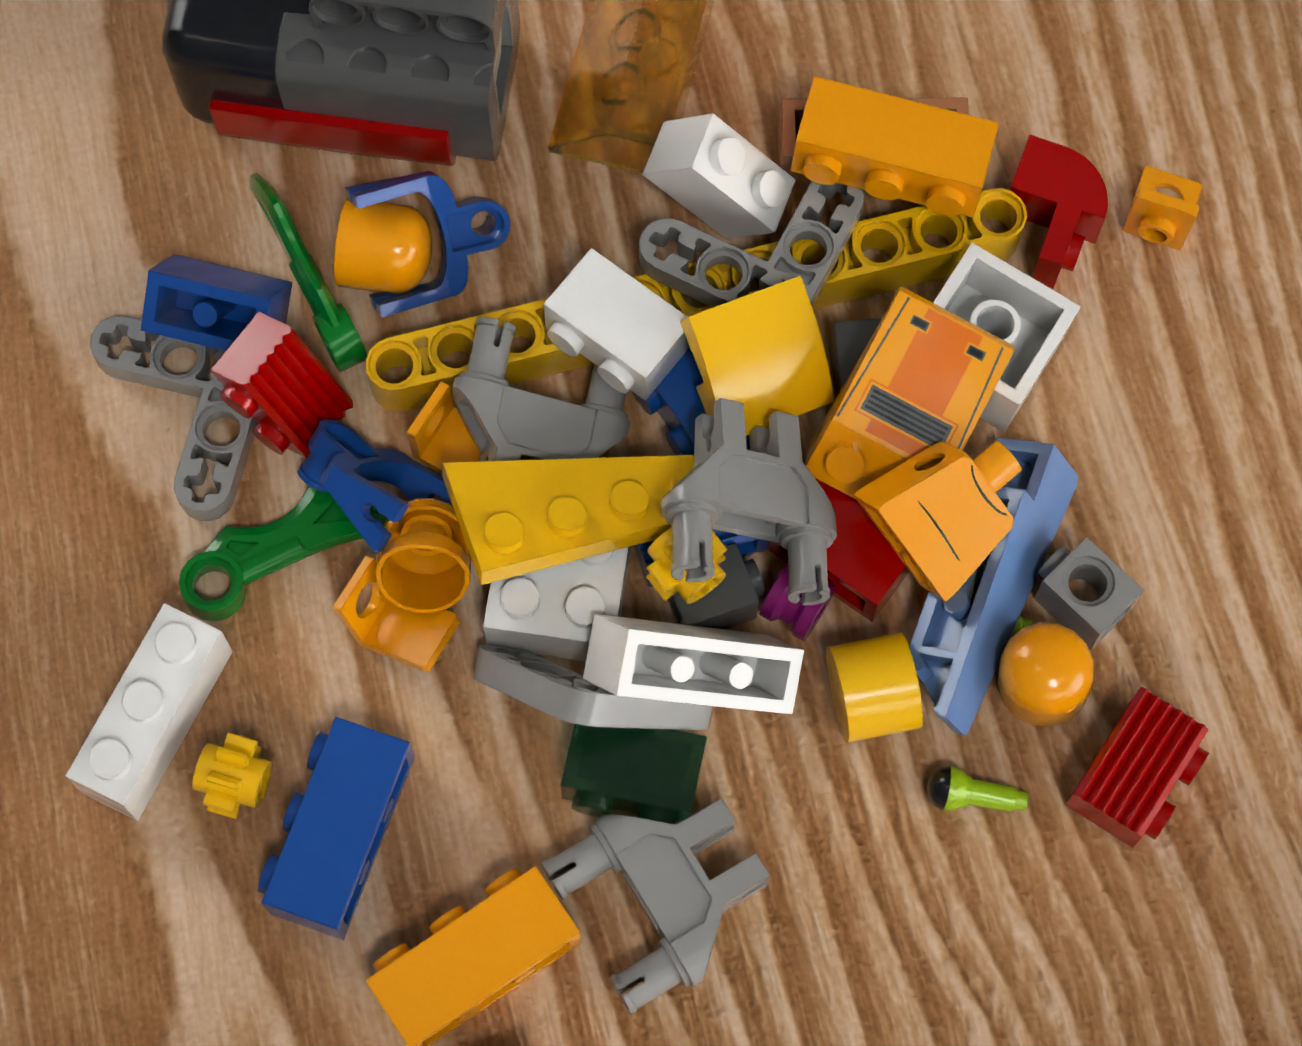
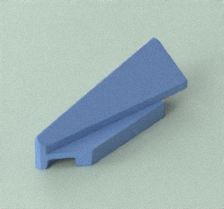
(963, 638)

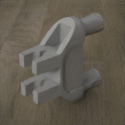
(527, 425)
(754, 495)
(670, 887)

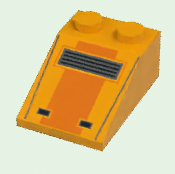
(911, 388)

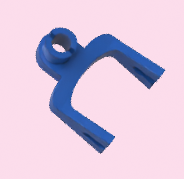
(455, 231)
(347, 463)

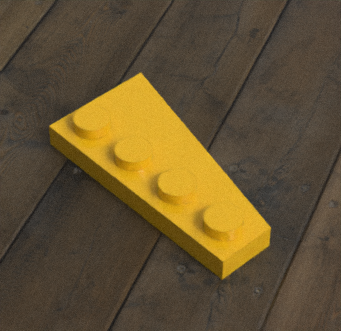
(558, 510)

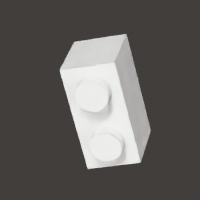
(719, 176)
(615, 325)

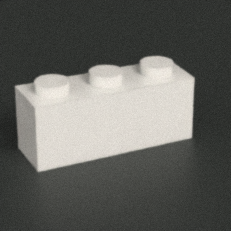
(692, 664)
(150, 712)

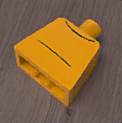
(943, 512)

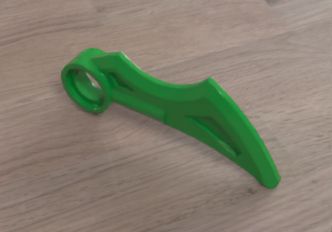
(329, 318)
(262, 550)

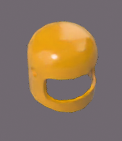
(381, 248)
(425, 559)
(1045, 674)

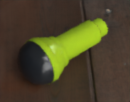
(952, 789)

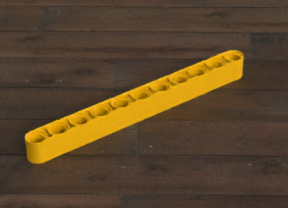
(851, 278)

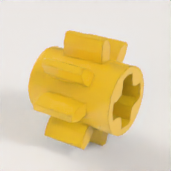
(661, 576)
(232, 775)

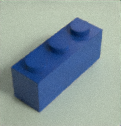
(336, 827)

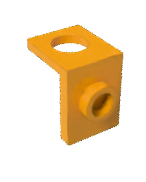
(1160, 216)
(440, 433)
(392, 631)

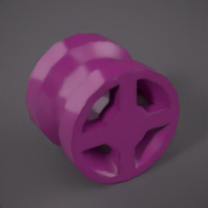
(799, 617)

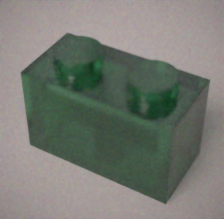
(633, 772)

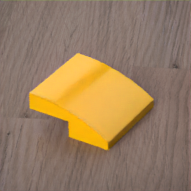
(761, 354)

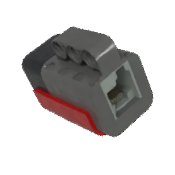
(349, 73)

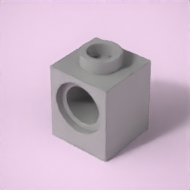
(1088, 619)

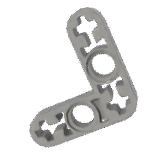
(780, 266)
(191, 469)
(575, 700)

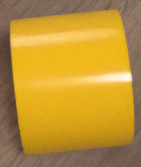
(874, 687)

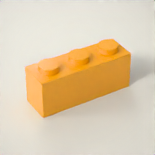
(893, 147)
(473, 957)

